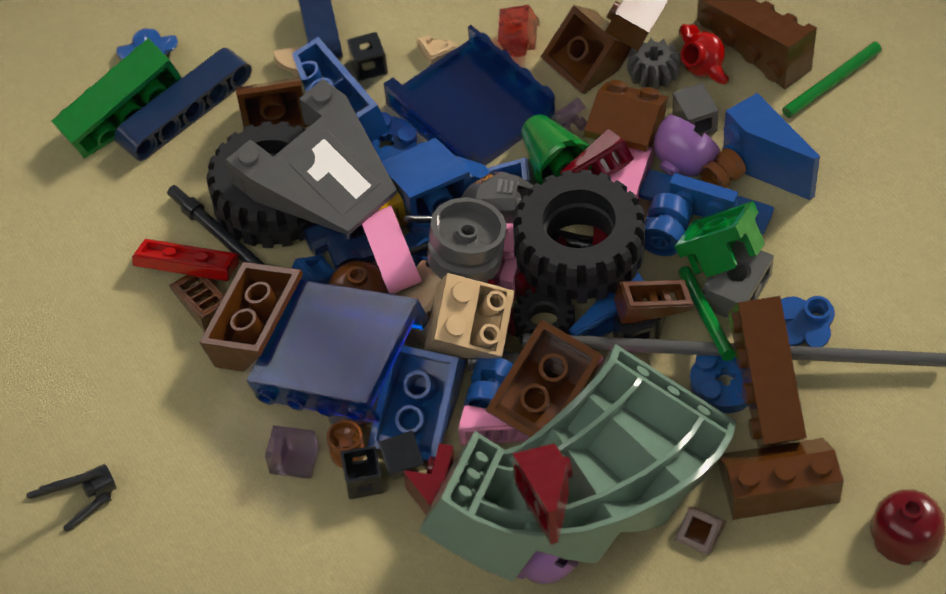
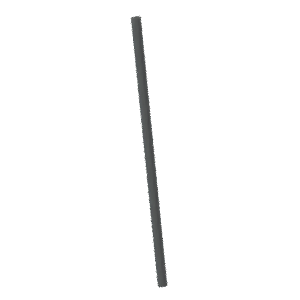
(797, 352)

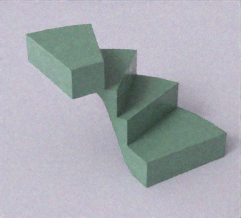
(633, 458)

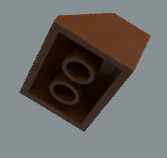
(248, 315)
(781, 478)

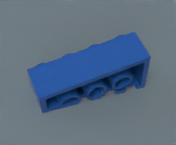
(317, 62)

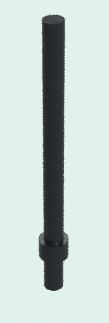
(195, 211)

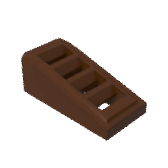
(633, 309)
(202, 317)

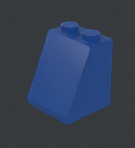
(427, 177)

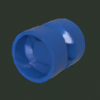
(666, 223)
(486, 380)

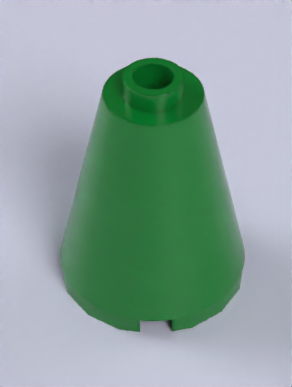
(550, 146)

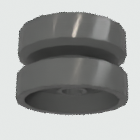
(466, 239)

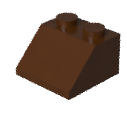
(584, 50)
(271, 102)
(628, 113)

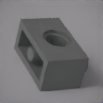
(751, 272)

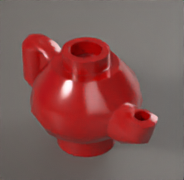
(703, 53)

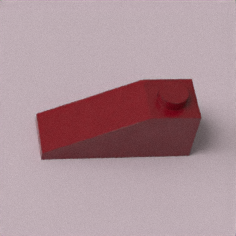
(543, 483)

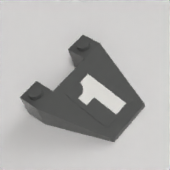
(324, 173)

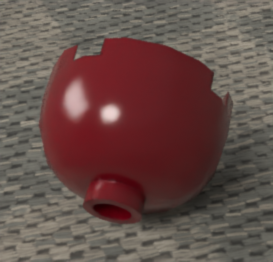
(908, 527)

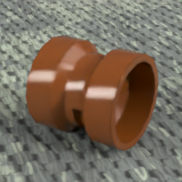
(725, 168)
(342, 437)

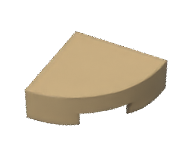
(434, 48)
(285, 59)

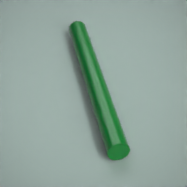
(831, 79)
(707, 314)

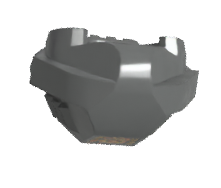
(500, 190)

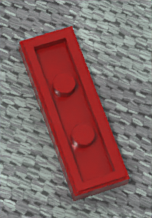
(185, 259)

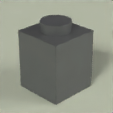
(696, 107)

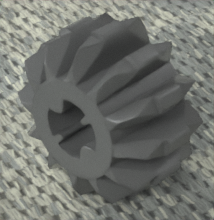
(654, 64)

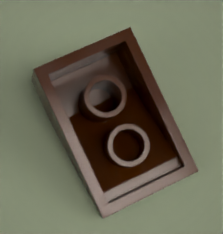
(544, 379)

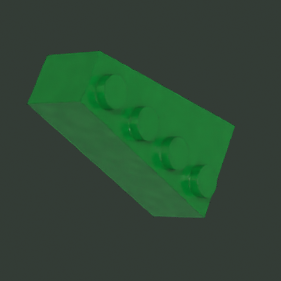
(125, 89)

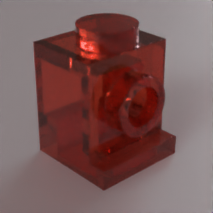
(515, 35)

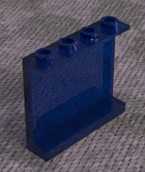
(471, 100)
(334, 349)

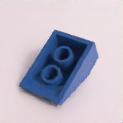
(771, 147)
(418, 398)

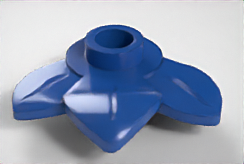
(165, 44)
(803, 325)

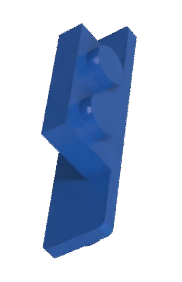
(702, 196)

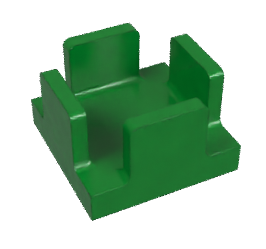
(711, 238)

